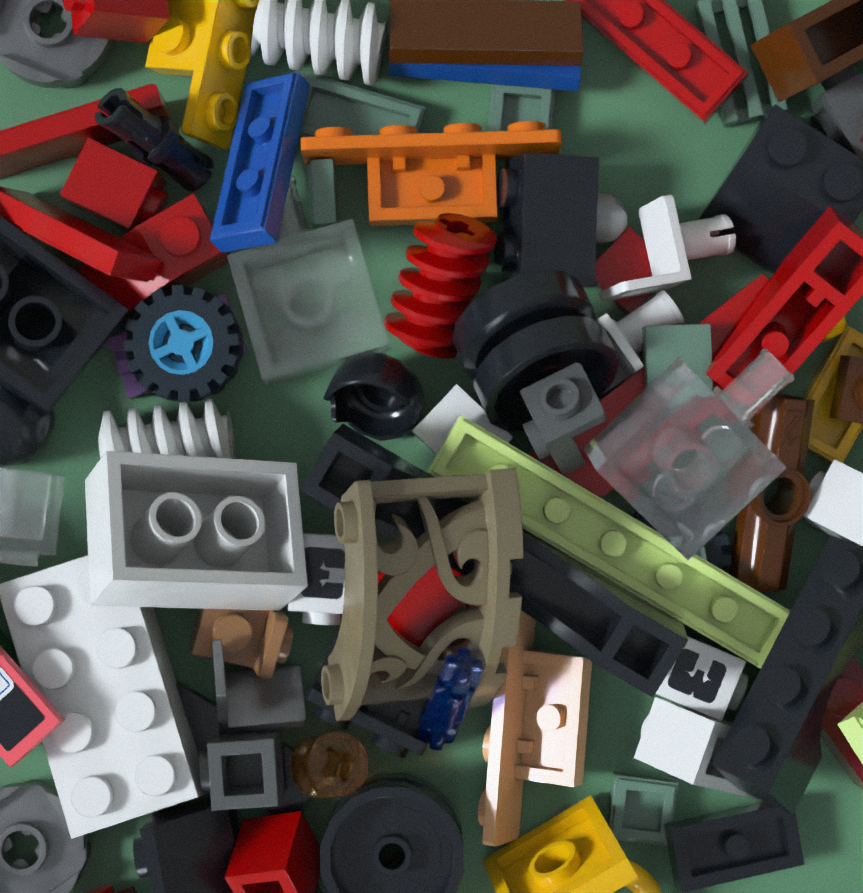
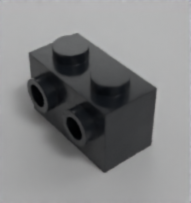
(548, 215)

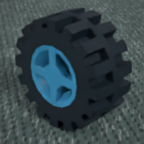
(157, 333)

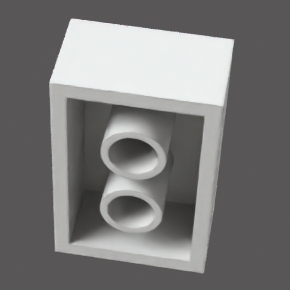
(194, 532)

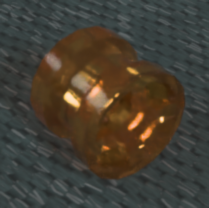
(314, 768)

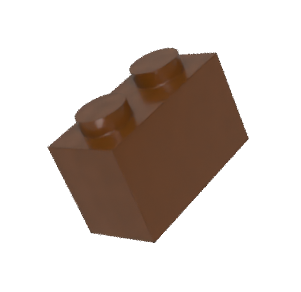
(812, 47)

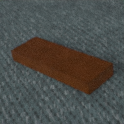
(486, 32)

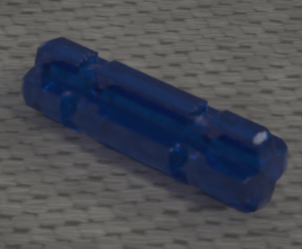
(450, 698)

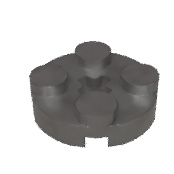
(47, 61)
(61, 860)

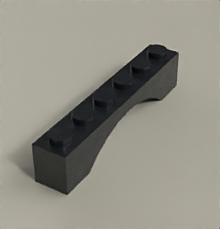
(556, 590)

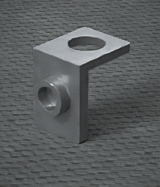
(254, 702)

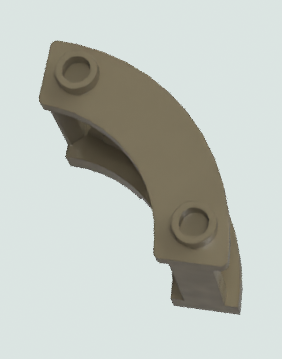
(482, 531)

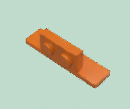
(430, 173)

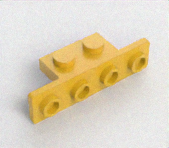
(213, 47)

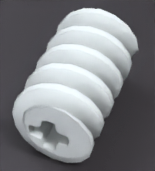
(322, 36)
(186, 436)

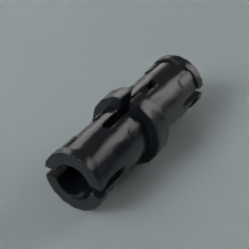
(154, 139)

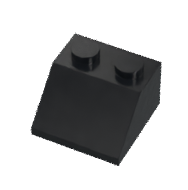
(784, 186)

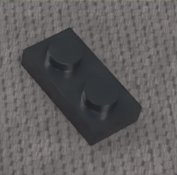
(732, 845)

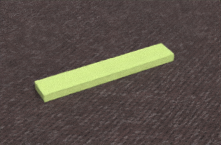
(620, 546)

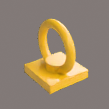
(568, 856)

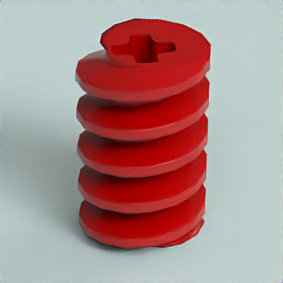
(441, 284)

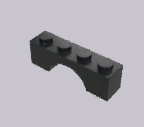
(779, 725)

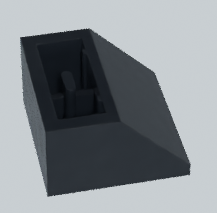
(187, 848)

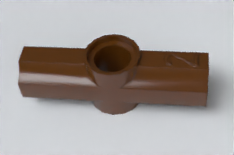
(767, 530)

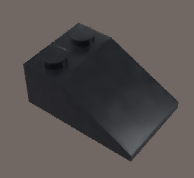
(48, 320)

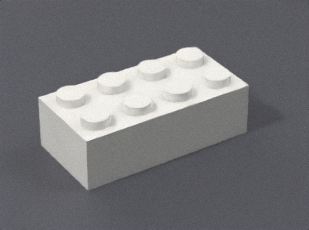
(114, 684)

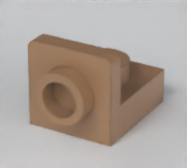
(248, 637)

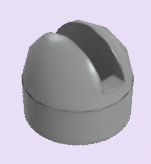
(610, 218)

